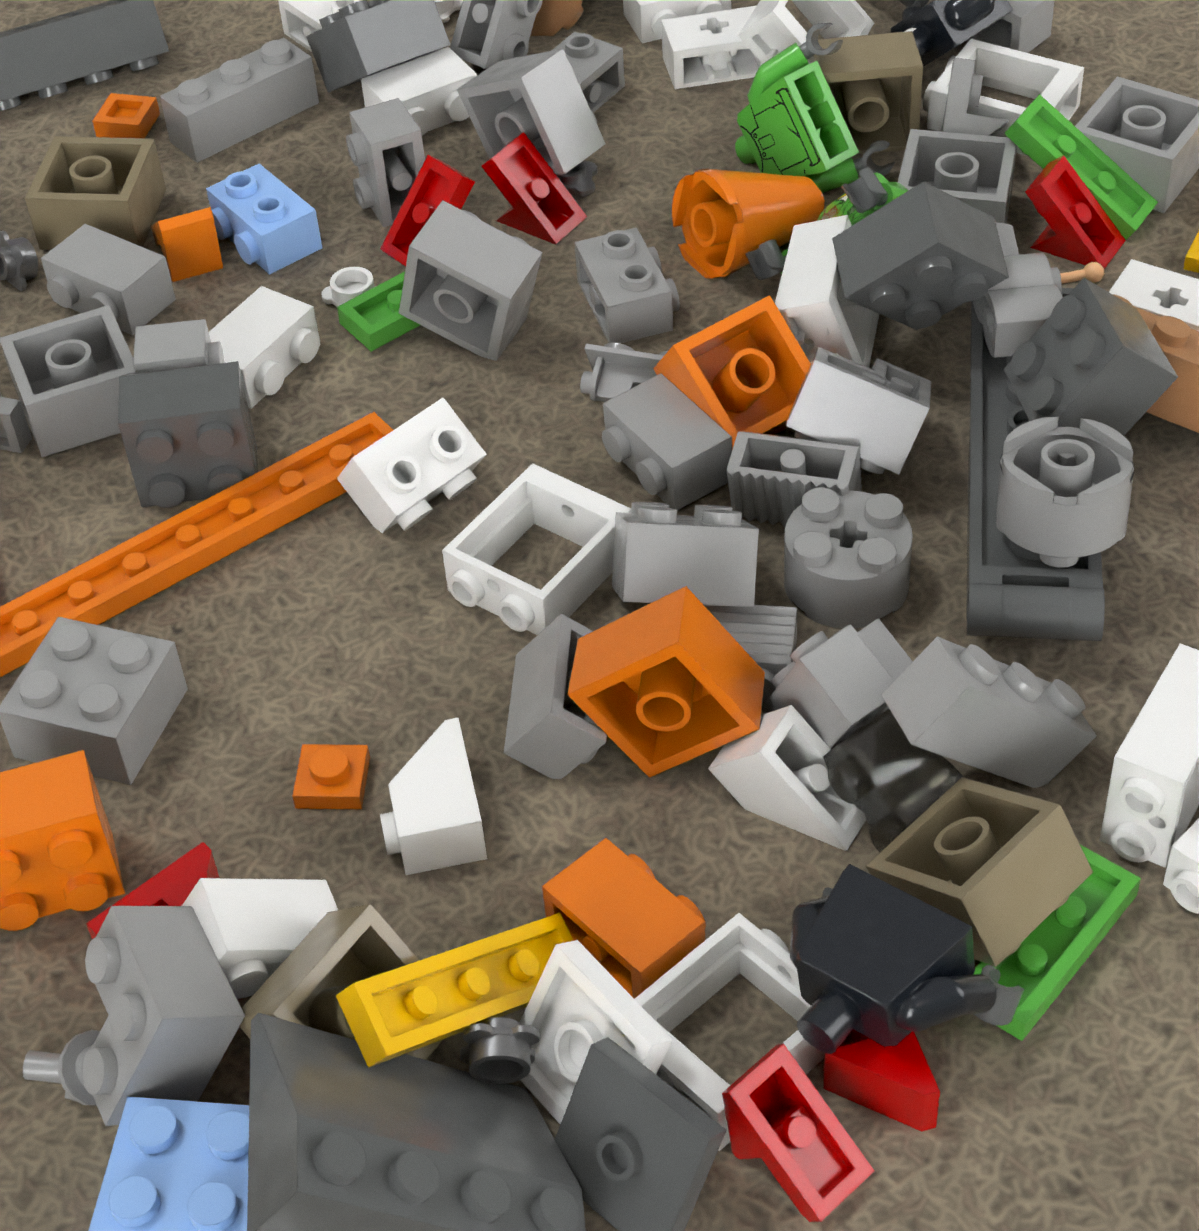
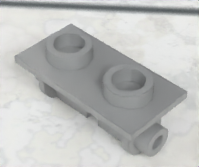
(616, 370)

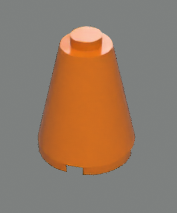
(736, 212)

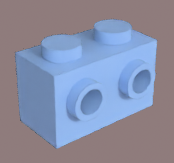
(264, 219)

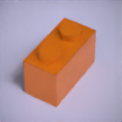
(624, 915)

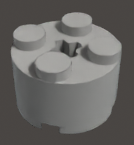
(1064, 489)
(847, 557)

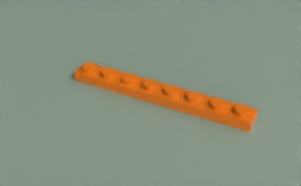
(185, 542)

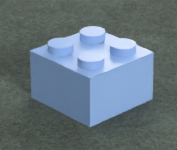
(176, 1168)

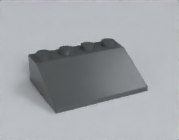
(78, 46)
(393, 1144)

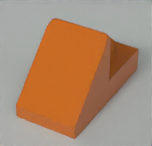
(189, 244)

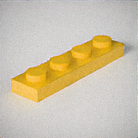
(449, 990)

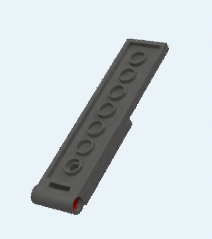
(1007, 585)

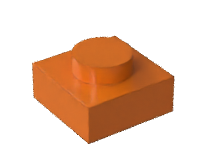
(126, 116)
(331, 776)

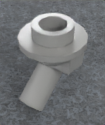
(63, 1067)

